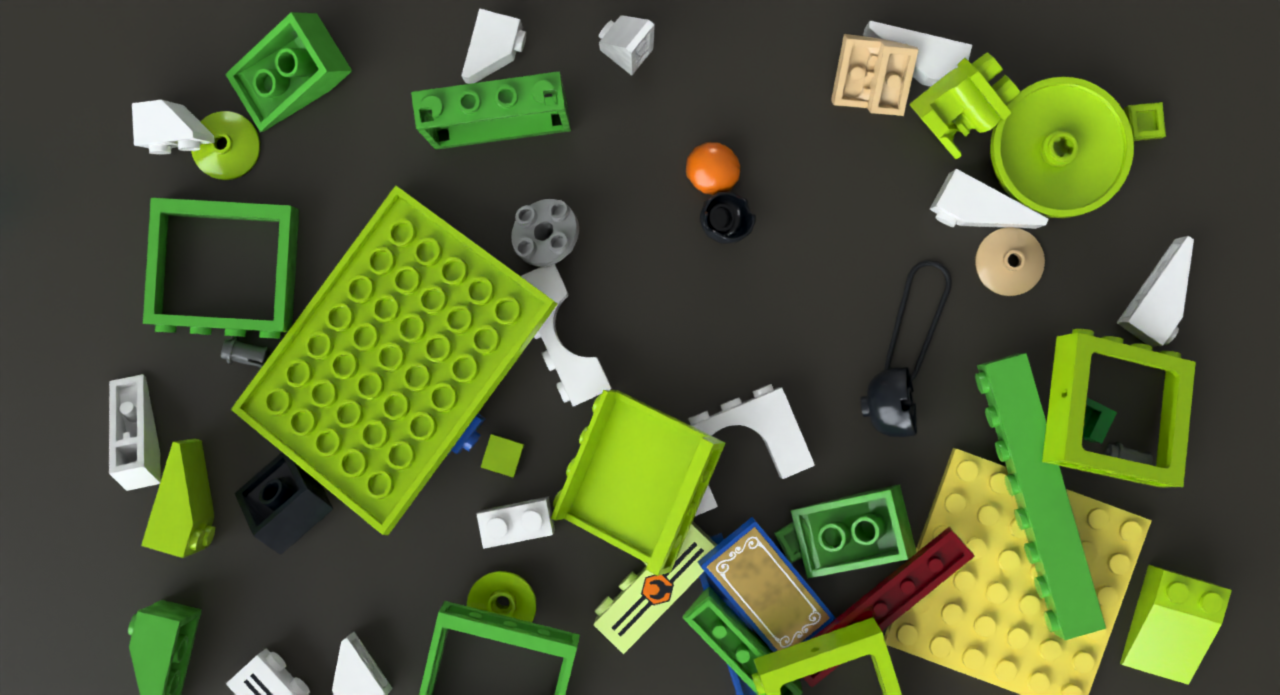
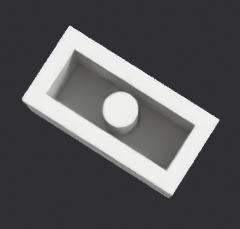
(515, 522)

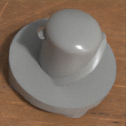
(544, 232)

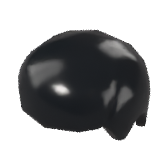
(727, 218)

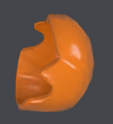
(712, 168)

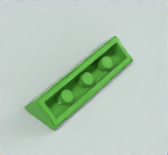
(731, 638)

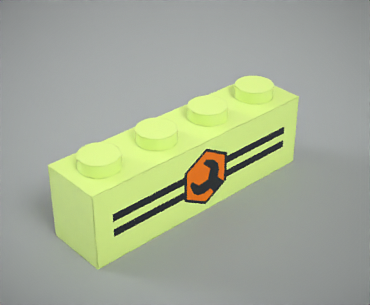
(648, 596)

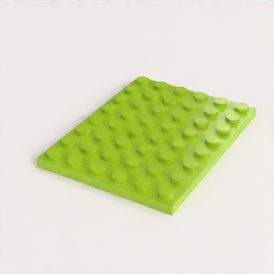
(393, 359)

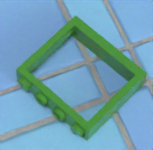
(491, 110)
(285, 274)
(500, 629)

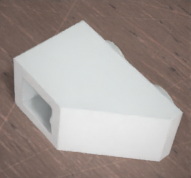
(167, 126)

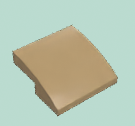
(874, 74)

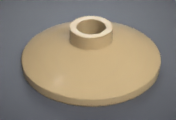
(993, 264)

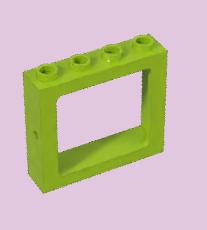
(1068, 407)
(826, 652)

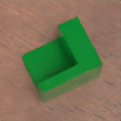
(1097, 421)

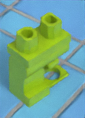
(970, 96)

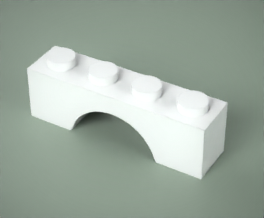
(580, 376)

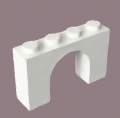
(772, 419)

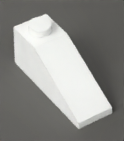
(627, 41)
(935, 54)
(973, 203)
(1161, 299)
(132, 434)

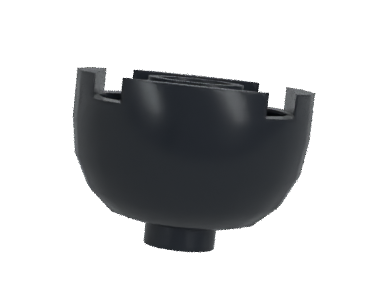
(891, 403)

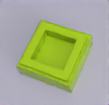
(1146, 121)
(502, 455)

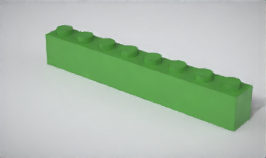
(1040, 497)

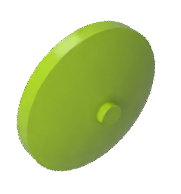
(1062, 147)

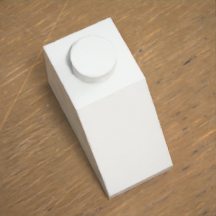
(492, 45)
(357, 671)

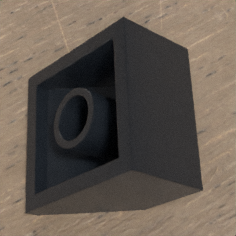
(282, 503)

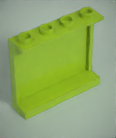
(637, 479)

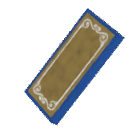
(765, 587)

